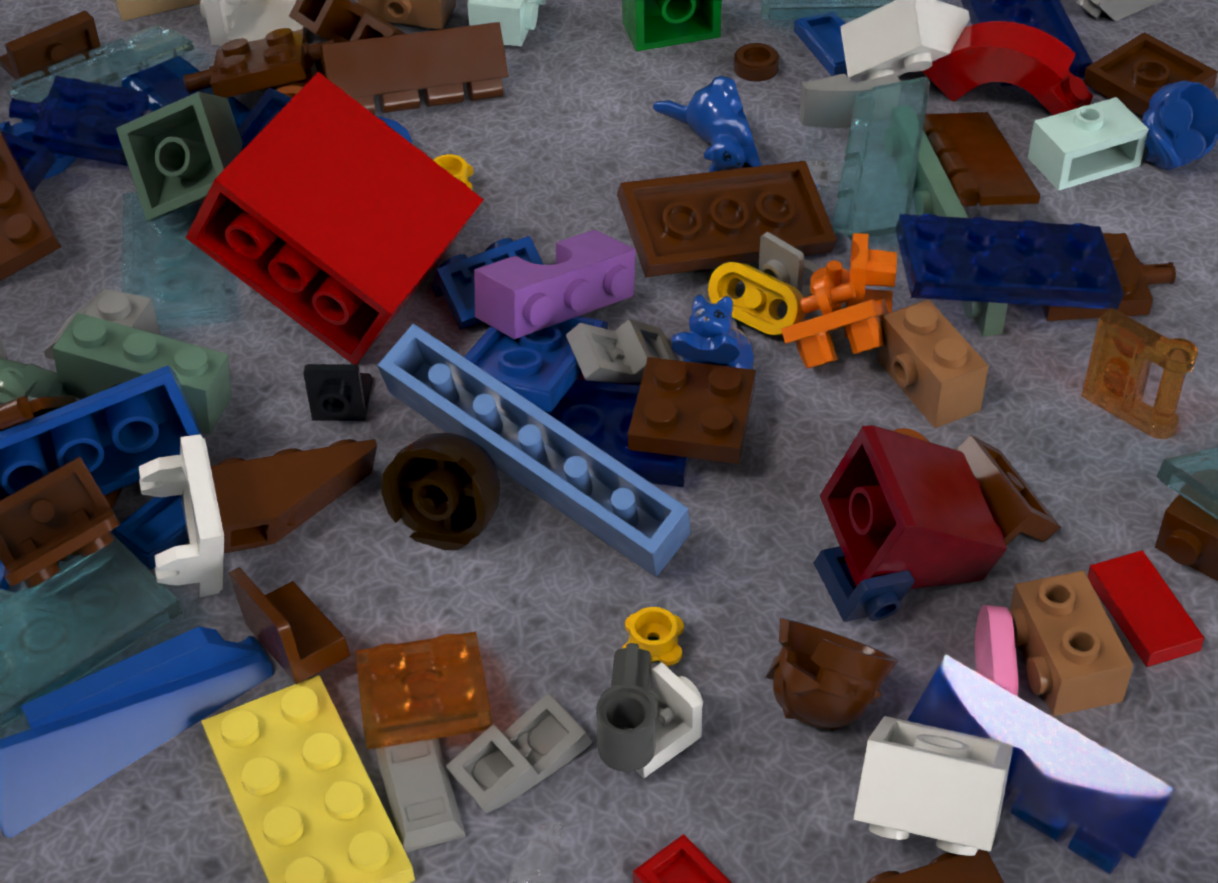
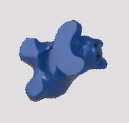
(718, 119)
(714, 336)

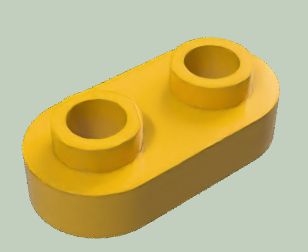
(760, 299)

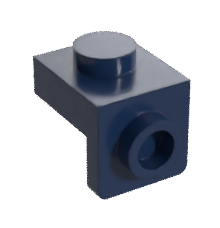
(871, 598)

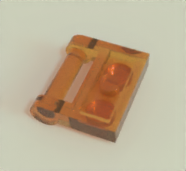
(1121, 369)

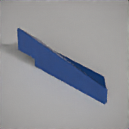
(118, 717)

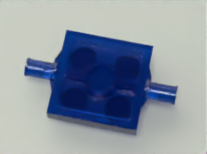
(82, 118)

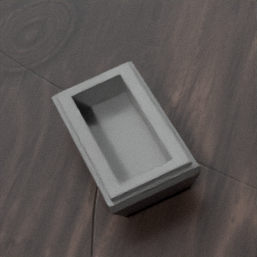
(420, 794)

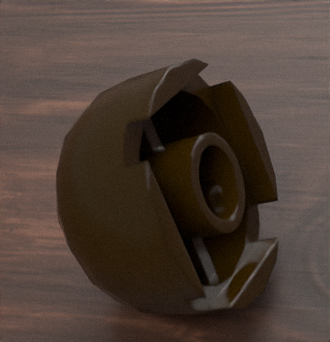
(442, 489)

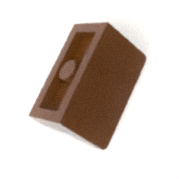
(51, 45)
(1007, 494)
(290, 627)

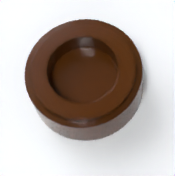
(756, 62)

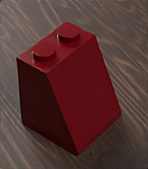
(911, 510)

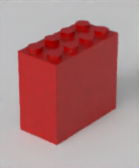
(332, 217)

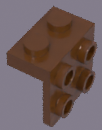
(51, 521)

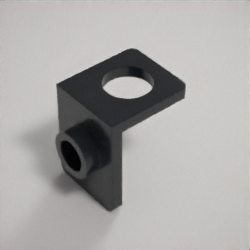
(337, 392)

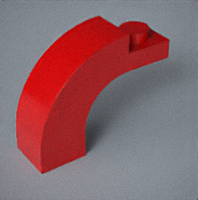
(1014, 56)

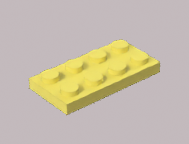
(305, 791)

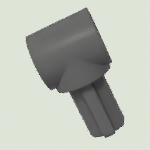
(628, 705)

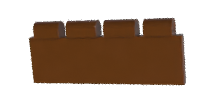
(416, 61)
(978, 160)

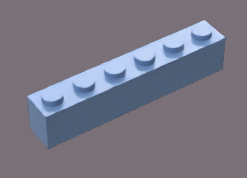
(537, 450)

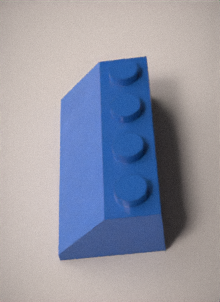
(108, 430)

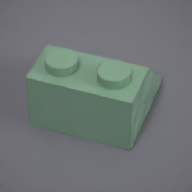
(179, 151)

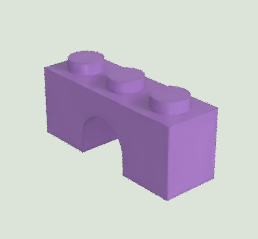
(528, 296)

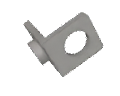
(784, 262)

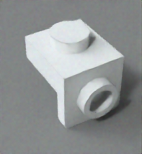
(677, 716)

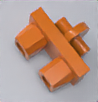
(866, 268)
(814, 336)

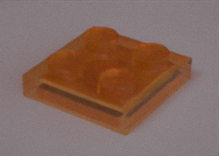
(422, 690)

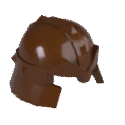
(825, 675)

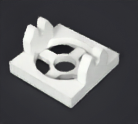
(192, 479)

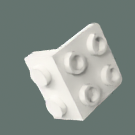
(246, 18)

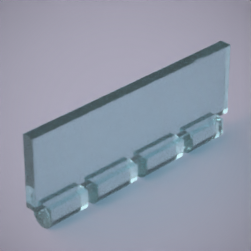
(107, 62)
(881, 158)

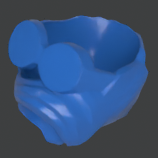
(1180, 124)

